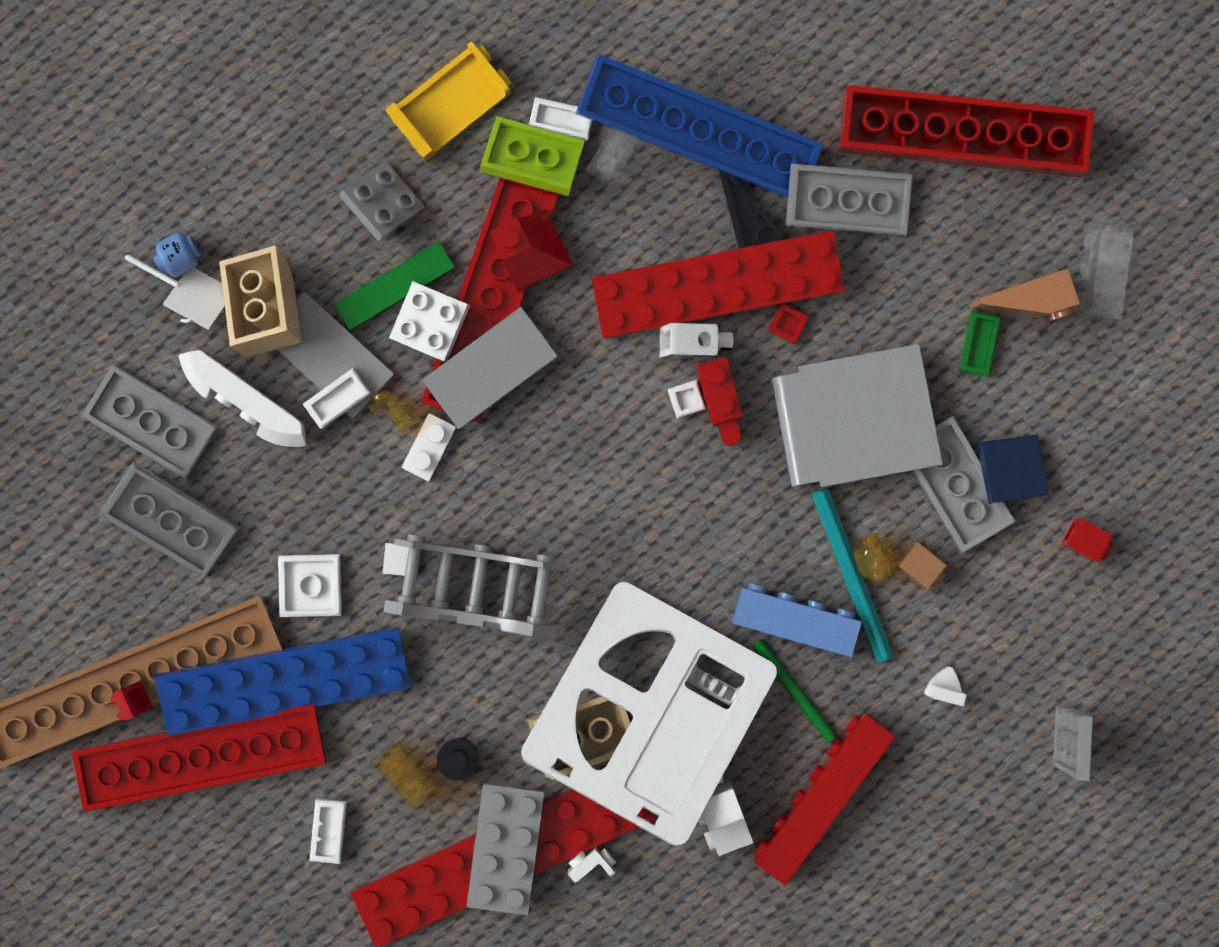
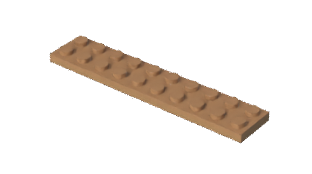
(82, 698)

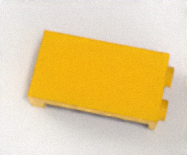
(450, 101)

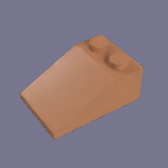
(1042, 297)

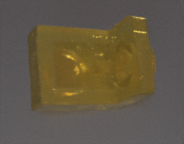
(401, 412)

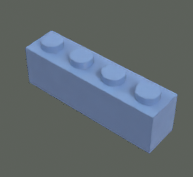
(796, 621)

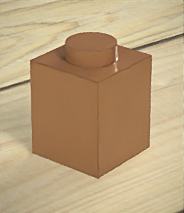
(922, 566)

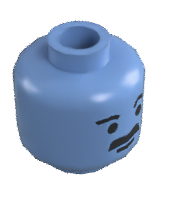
(177, 254)

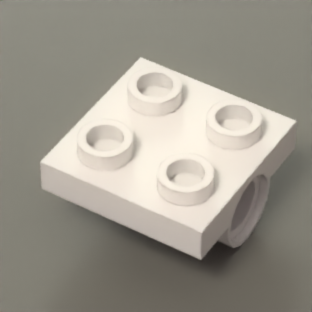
(429, 321)

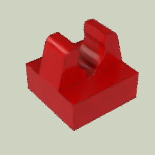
(131, 701)

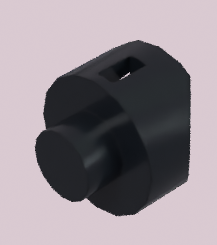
(457, 759)

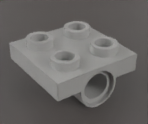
(381, 201)

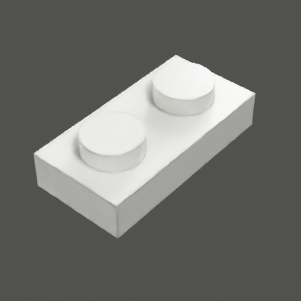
(428, 447)

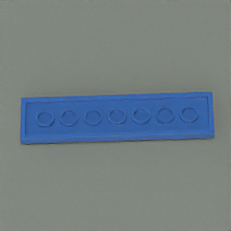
(693, 125)
(282, 680)

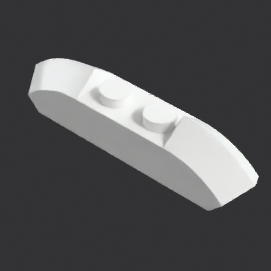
(275, 422)

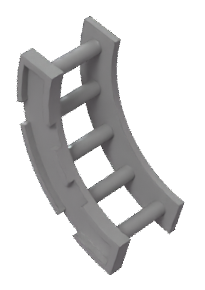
(473, 613)

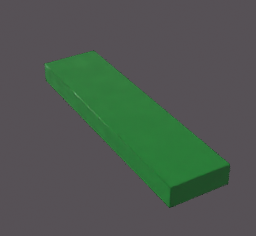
(393, 286)

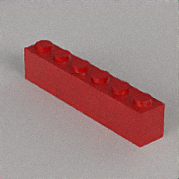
(823, 798)

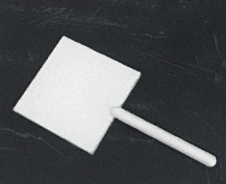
(193, 296)

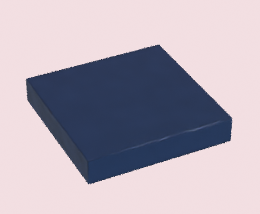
(1013, 469)

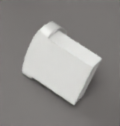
(946, 687)

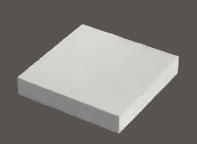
(310, 585)

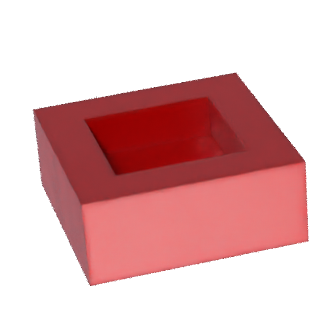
(788, 323)

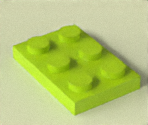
(532, 156)

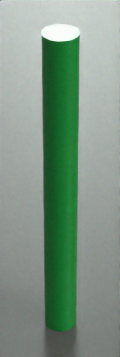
(796, 692)

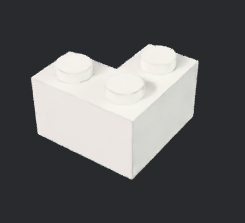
(725, 821)

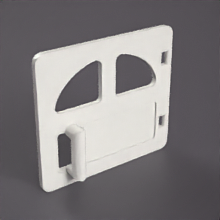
(676, 737)

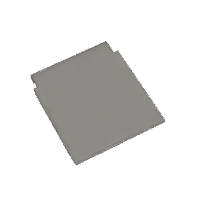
(857, 418)

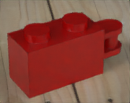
(720, 398)

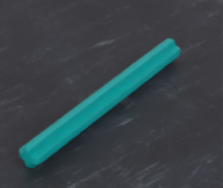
(853, 580)

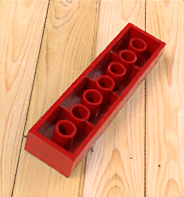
(966, 131)

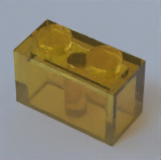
(405, 775)

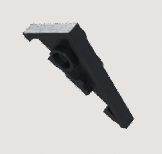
(748, 219)

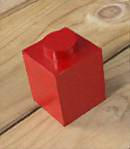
(1088, 540)

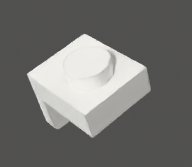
(584, 863)

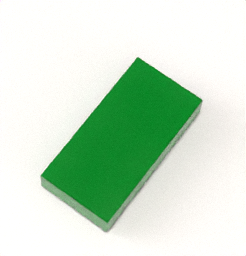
(979, 344)

